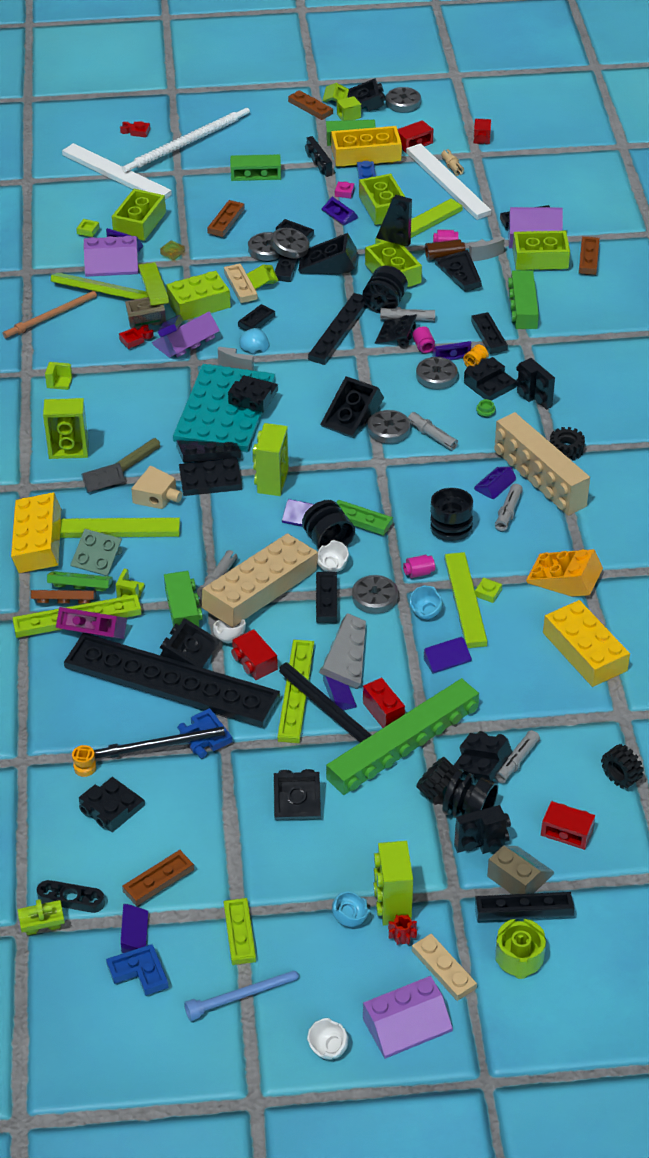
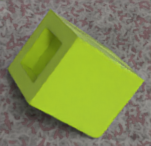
(335, 92)
(349, 109)
(262, 275)
(58, 375)
(127, 587)

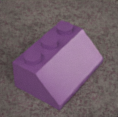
(534, 220)
(110, 256)
(188, 336)
(407, 1017)

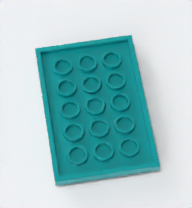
(209, 415)

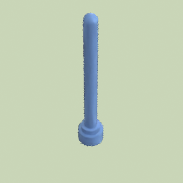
(195, 1008)

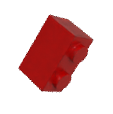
(415, 134)
(254, 654)
(382, 702)
(568, 825)

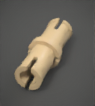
(452, 162)

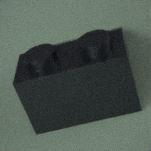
(330, 257)
(352, 407)

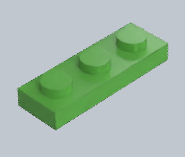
(366, 518)
(80, 581)

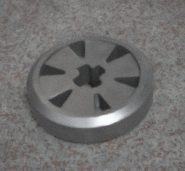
(403, 99)
(290, 243)
(260, 247)
(436, 372)
(388, 426)
(365, 600)

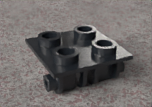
(397, 329)

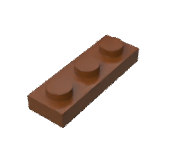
(310, 105)
(226, 218)
(589, 255)
(62, 596)
(158, 877)

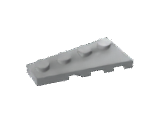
(346, 652)

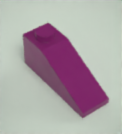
(91, 622)

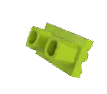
(41, 916)

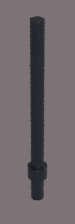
(115, 750)

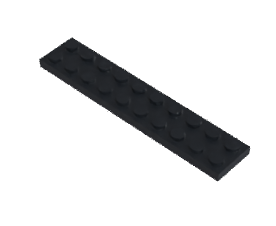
(172, 679)

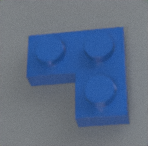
(141, 963)

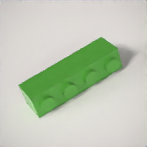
(524, 299)

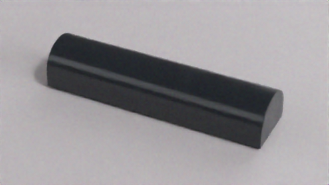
(524, 906)

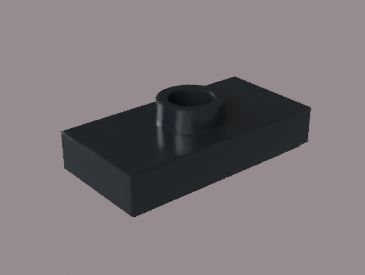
(308, 232)
(285, 268)
(256, 318)
(103, 477)

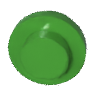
(485, 408)

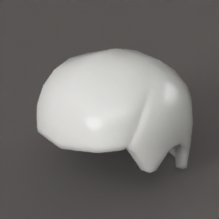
(333, 556)
(226, 633)
(327, 1039)

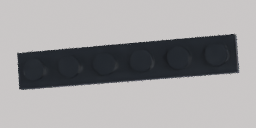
(338, 330)

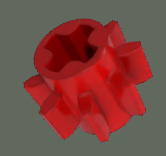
(402, 929)

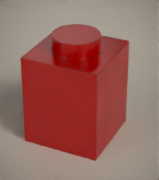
(482, 131)

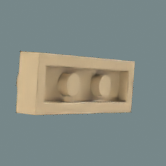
(240, 283)
(444, 967)

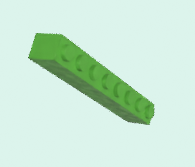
(402, 736)

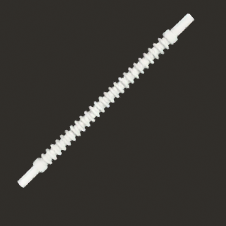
(187, 139)

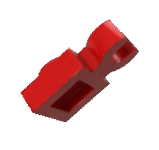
(136, 129)
(135, 337)

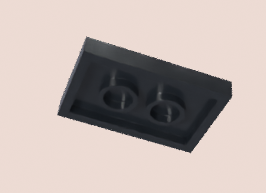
(210, 477)

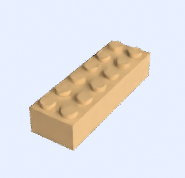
(542, 463)
(259, 580)

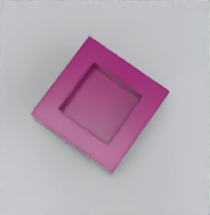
(344, 189)

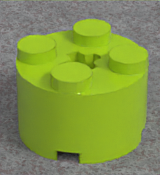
(520, 947)

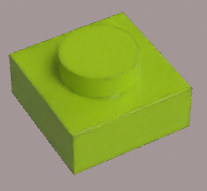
(88, 228)
(488, 590)

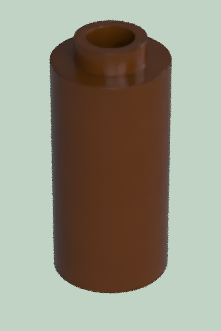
(443, 248)

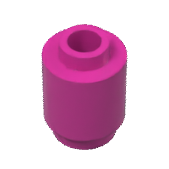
(444, 235)
(424, 339)
(419, 566)

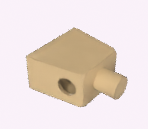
(155, 489)

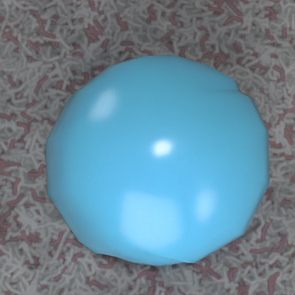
(254, 340)
(426, 602)
(350, 909)

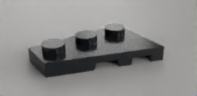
(397, 222)
(460, 269)
(203, 451)

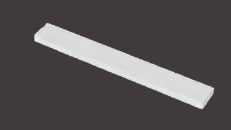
(113, 170)
(448, 181)

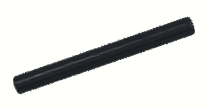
(324, 702)

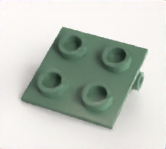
(96, 552)

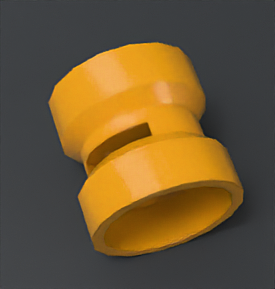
(476, 354)
(84, 760)

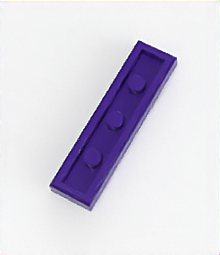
(170, 326)

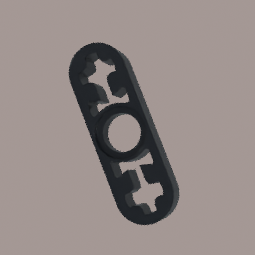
(77, 904)

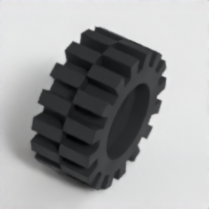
(576, 441)
(622, 766)
(436, 778)

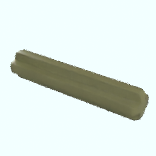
(139, 454)

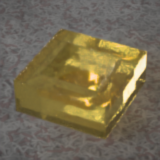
(172, 250)

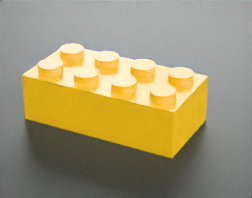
(366, 144)
(36, 533)
(586, 643)

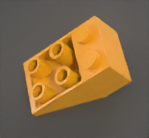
(566, 572)

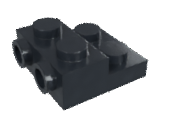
(368, 94)
(489, 379)
(535, 383)
(252, 393)
(189, 644)
(483, 754)
(297, 795)
(110, 804)
(482, 829)

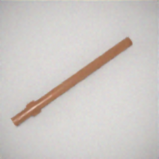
(20, 327)

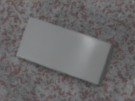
(485, 250)
(229, 358)

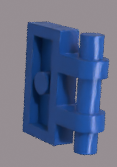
(204, 721)

